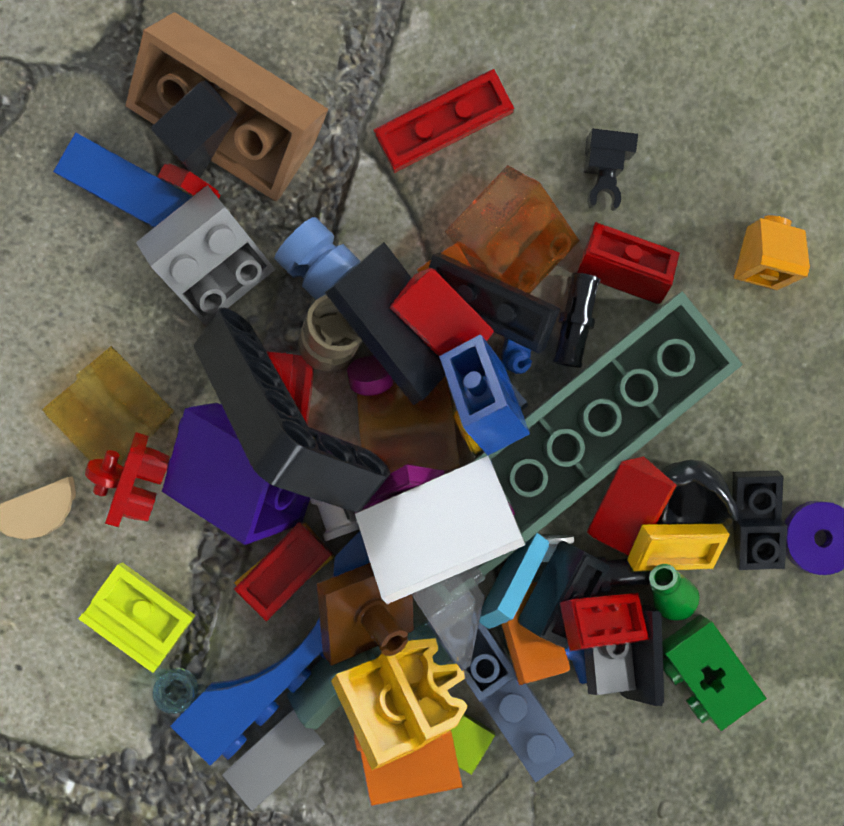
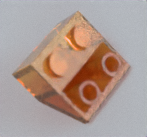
(513, 231)
(409, 432)

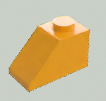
(773, 253)

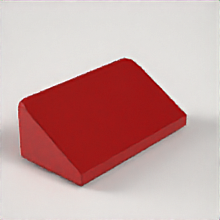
(629, 263)
(438, 313)
(633, 499)

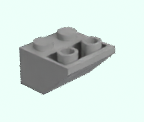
(205, 255)

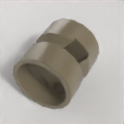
(326, 337)

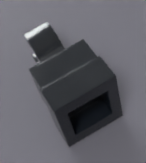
(605, 157)

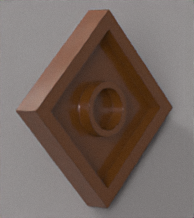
(359, 619)

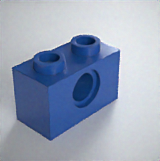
(484, 395)

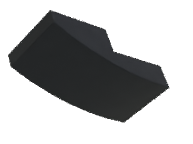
(759, 531)

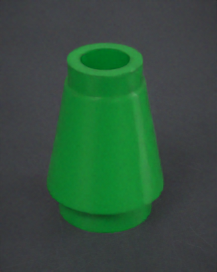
(673, 593)

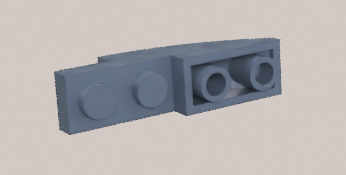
(513, 706)

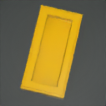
(678, 545)

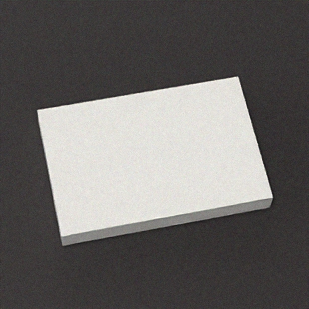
(438, 530)

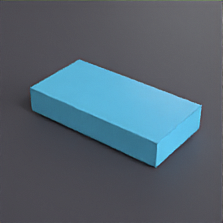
(513, 582)

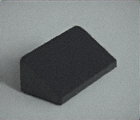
(567, 576)
(648, 662)

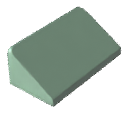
(316, 696)

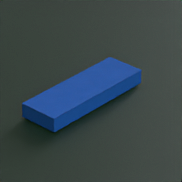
(119, 181)

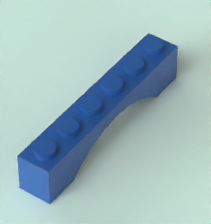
(227, 708)

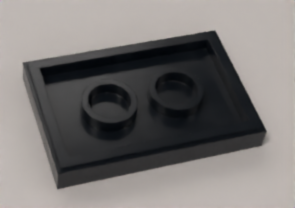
(365, 300)

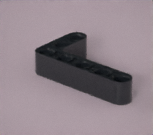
(273, 428)

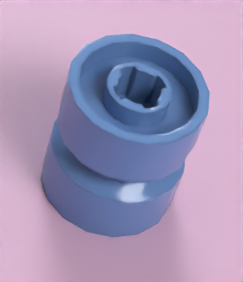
(313, 256)

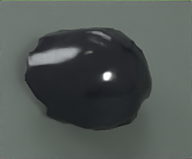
(699, 496)

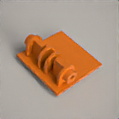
(420, 773)

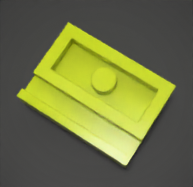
(137, 617)

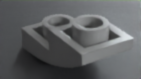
(272, 760)

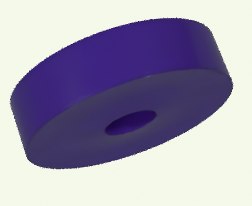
(801, 530)

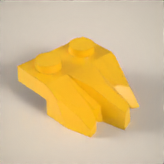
(400, 701)

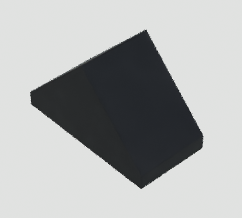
(195, 127)

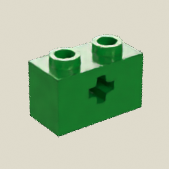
(730, 690)

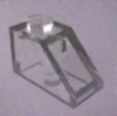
(455, 612)

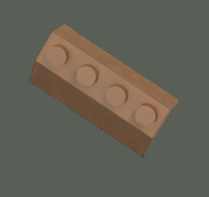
(273, 121)

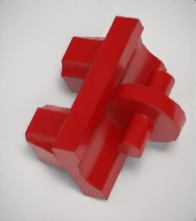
(140, 463)

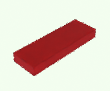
(444, 120)

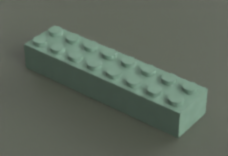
(609, 413)

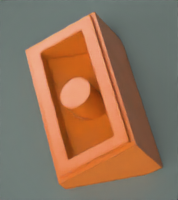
(530, 654)

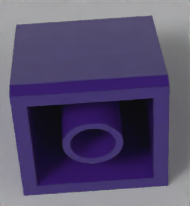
(219, 484)

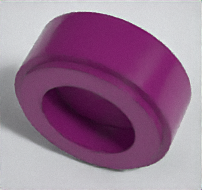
(368, 376)

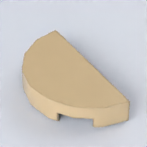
(38, 511)

